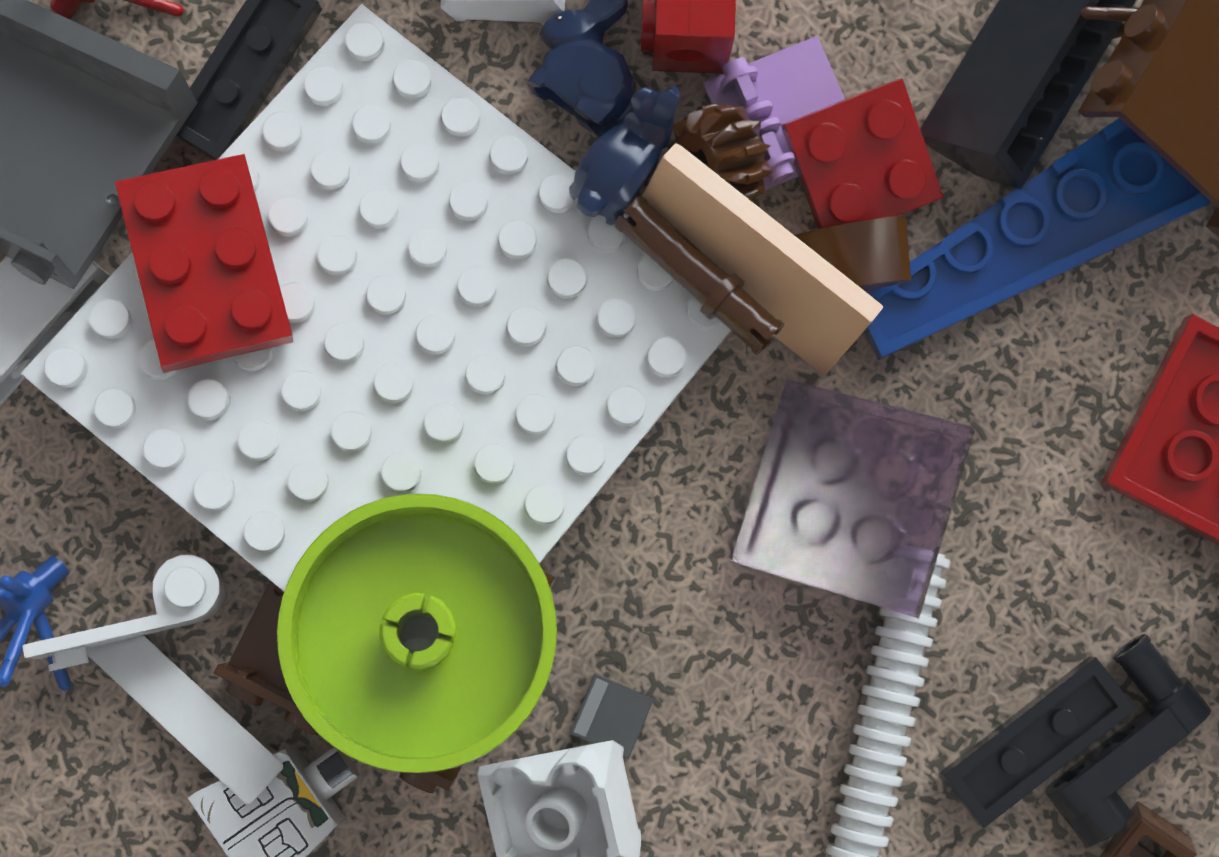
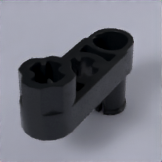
(1174, 708)

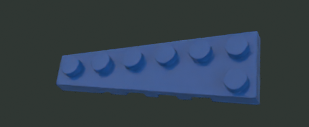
(1060, 219)

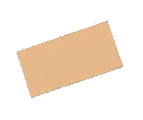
(790, 280)

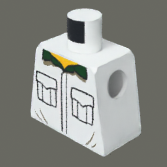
(287, 816)

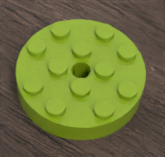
(347, 617)

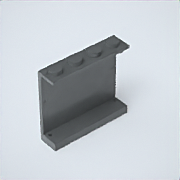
(71, 126)

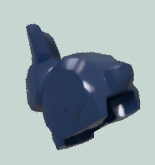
(581, 71)
(625, 155)

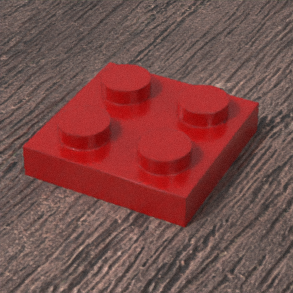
(863, 157)

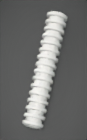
(884, 727)

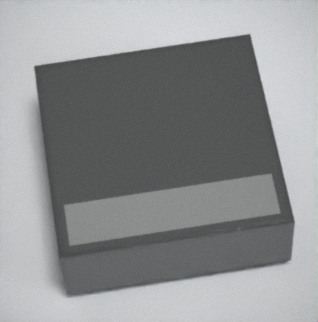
(611, 713)

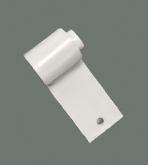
(183, 594)

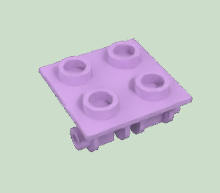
(776, 92)

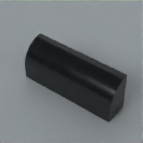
(1017, 86)

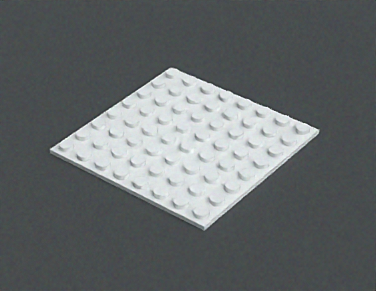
(440, 318)

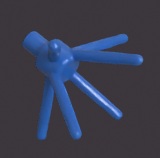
(24, 603)

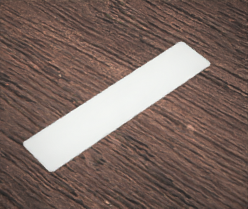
(189, 715)

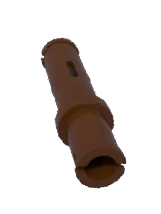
(717, 292)

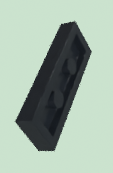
(244, 70)
(1037, 741)

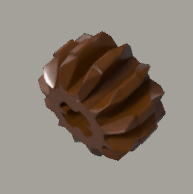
(727, 145)

